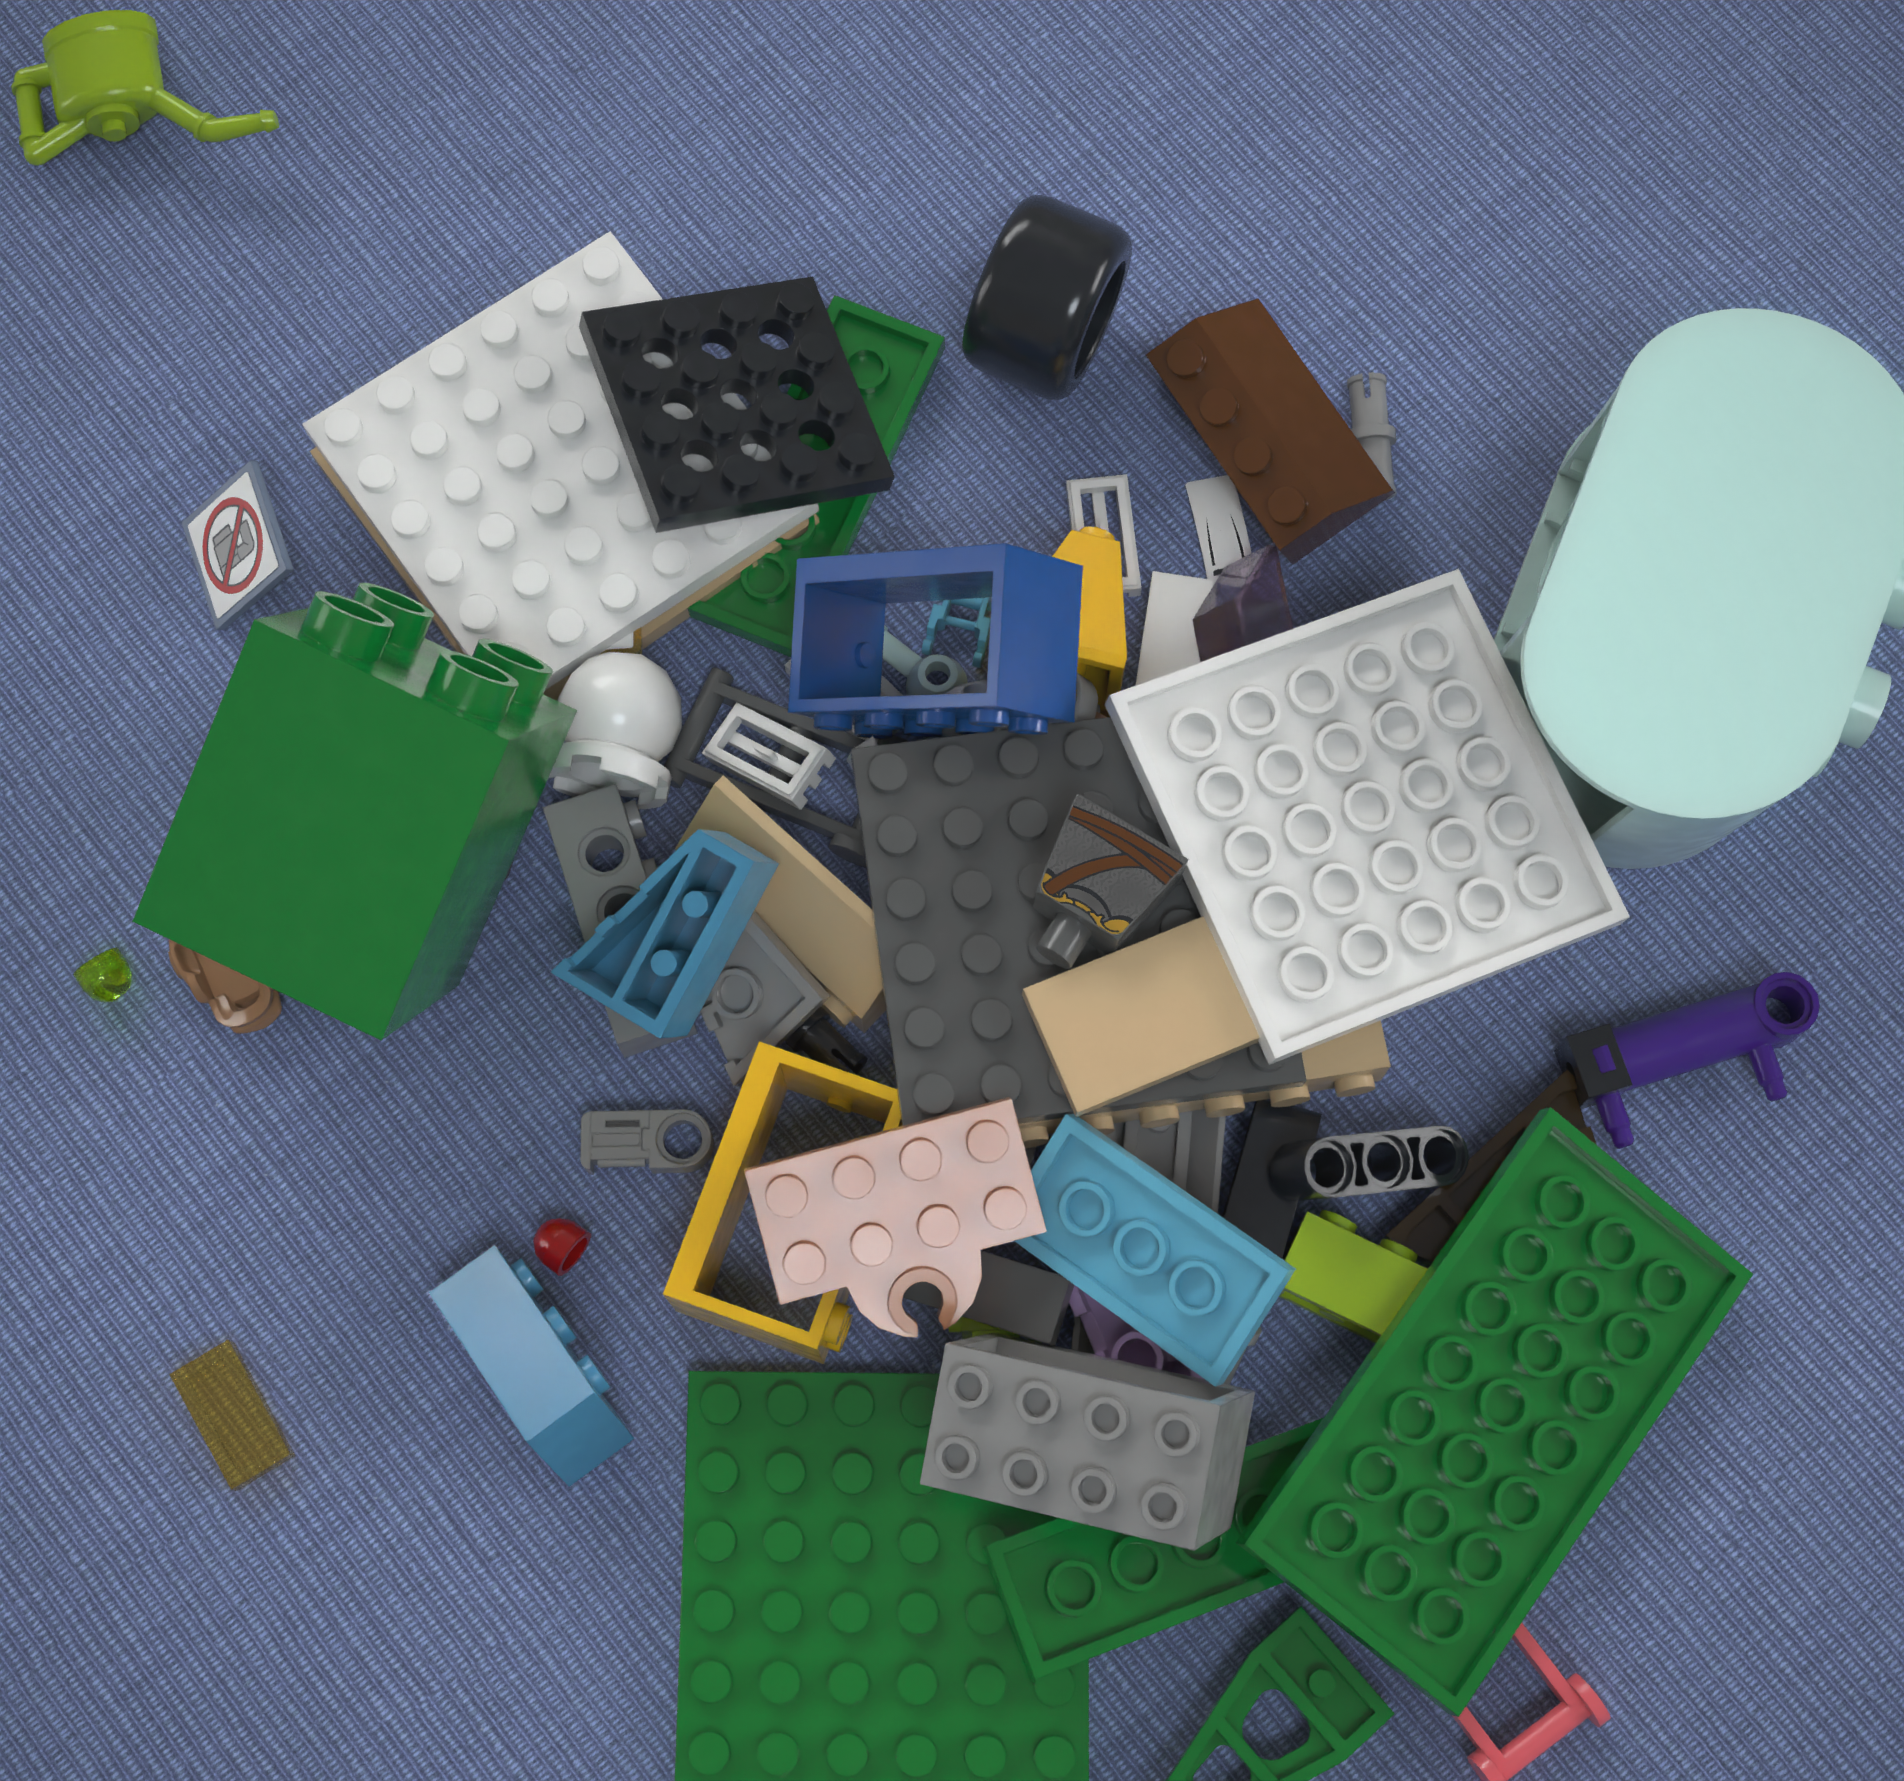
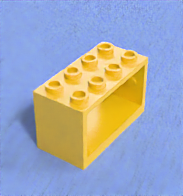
(726, 1191)

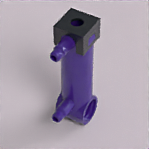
(1684, 1040)

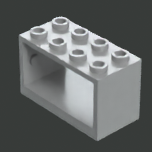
(1088, 1439)

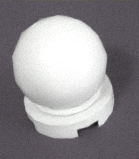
(620, 730)

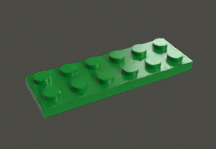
(892, 371)
(1094, 1589)

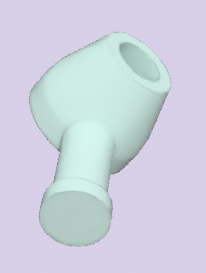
(917, 668)

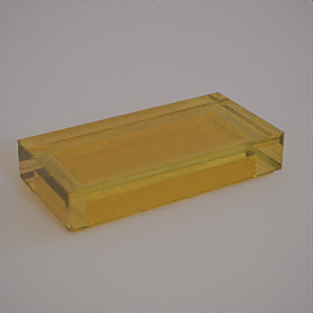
(232, 1415)

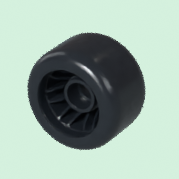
(1046, 296)

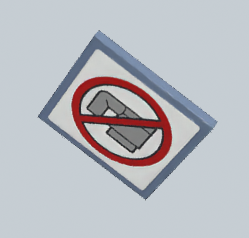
(237, 545)

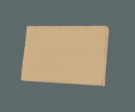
(1140, 1016)

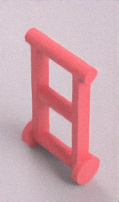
(1576, 1704)

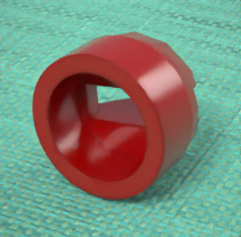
(560, 1244)

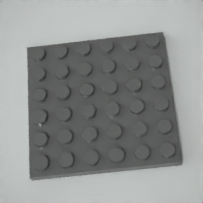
(952, 874)

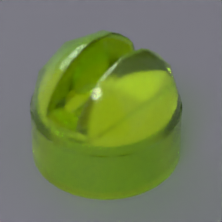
(105, 976)

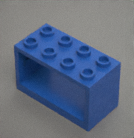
(842, 639)

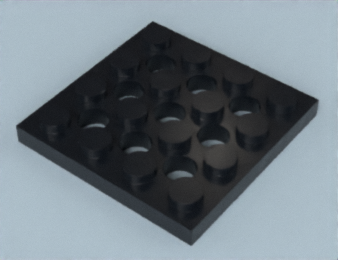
(737, 483)

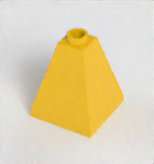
(1102, 616)

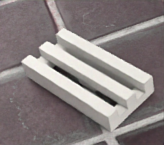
(1097, 487)
(802, 775)

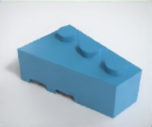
(673, 935)
(530, 1365)

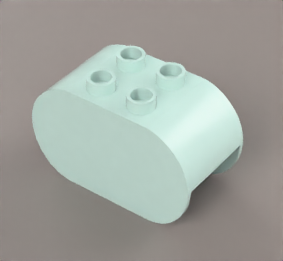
(1713, 581)

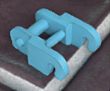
(940, 618)

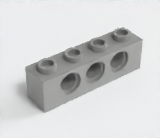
(581, 831)

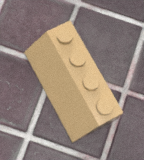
(806, 908)

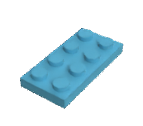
(1151, 1251)

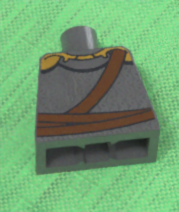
(1101, 883)

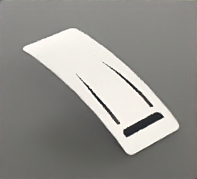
(1218, 523)

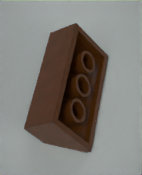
(1270, 426)

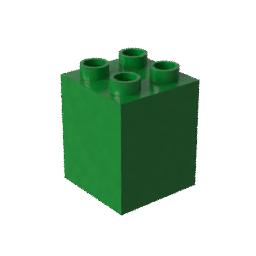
(356, 807)

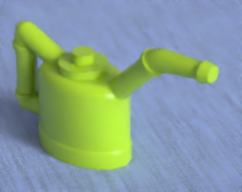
(107, 85)

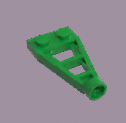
(1320, 1686)

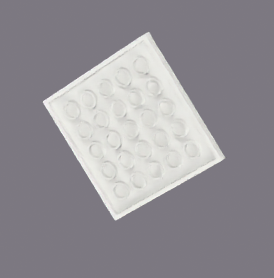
(510, 482)
(1365, 813)

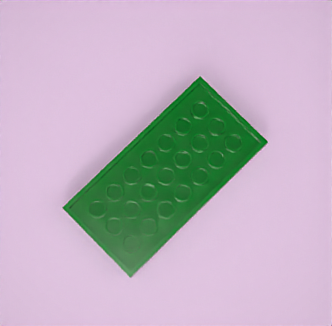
(1496, 1411)

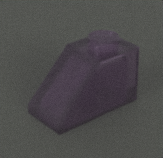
(1243, 605)

